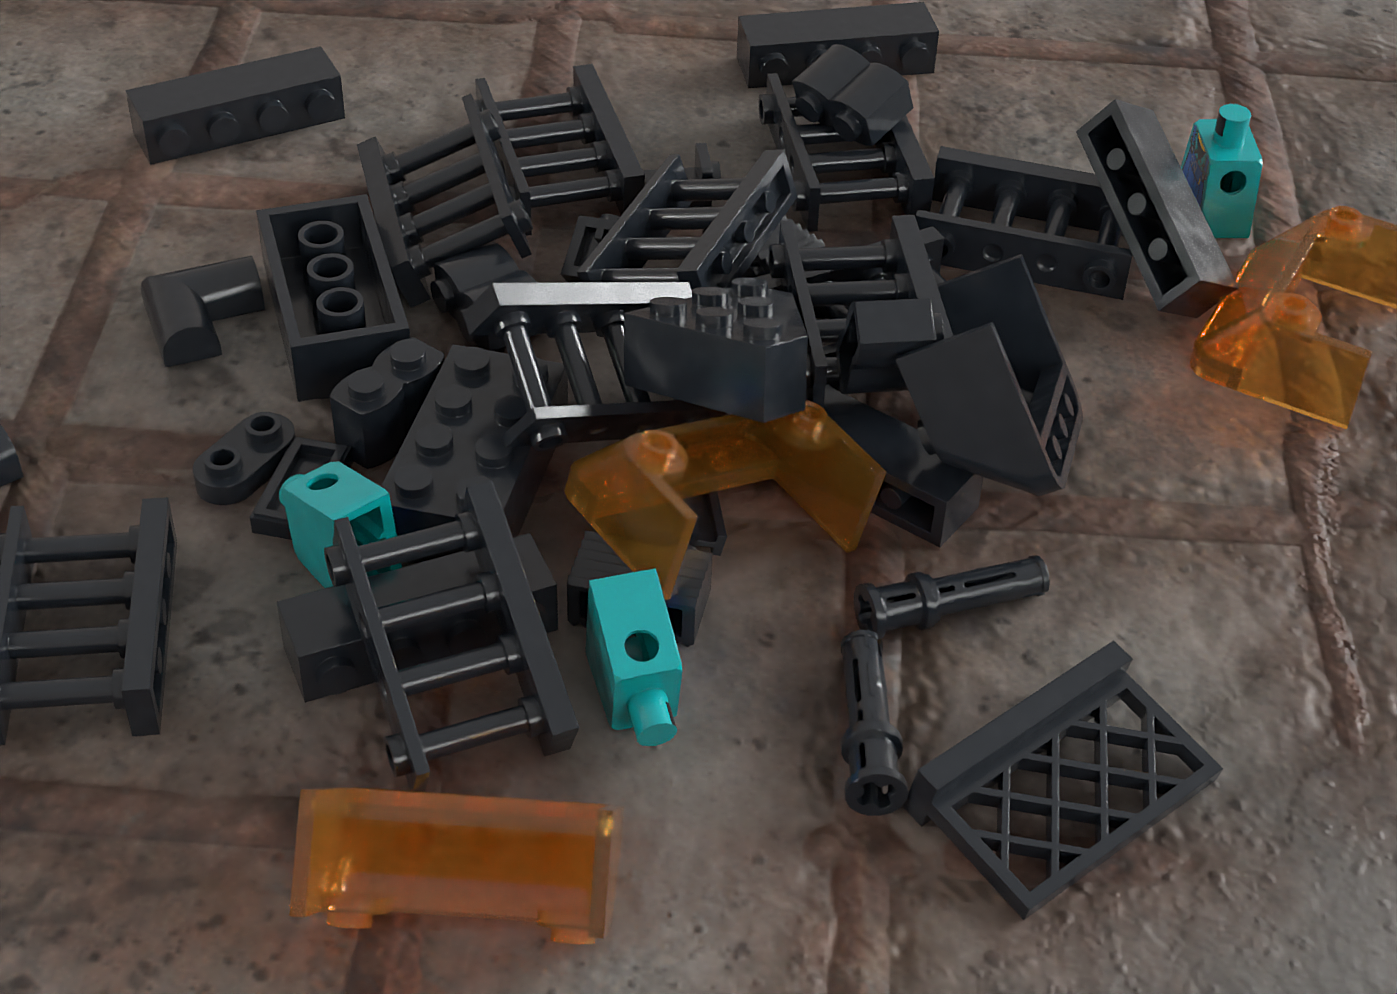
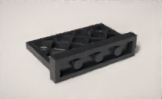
(1016, 740)

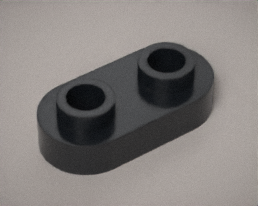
(243, 458)

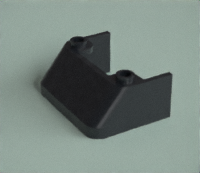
(999, 387)

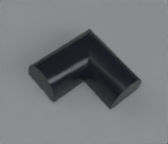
(189, 299)

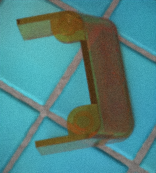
(1267, 335)
(638, 484)
(457, 857)

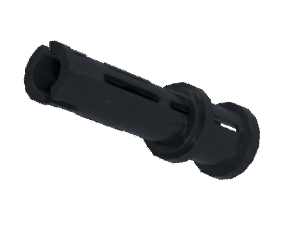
(924, 599)
(870, 742)

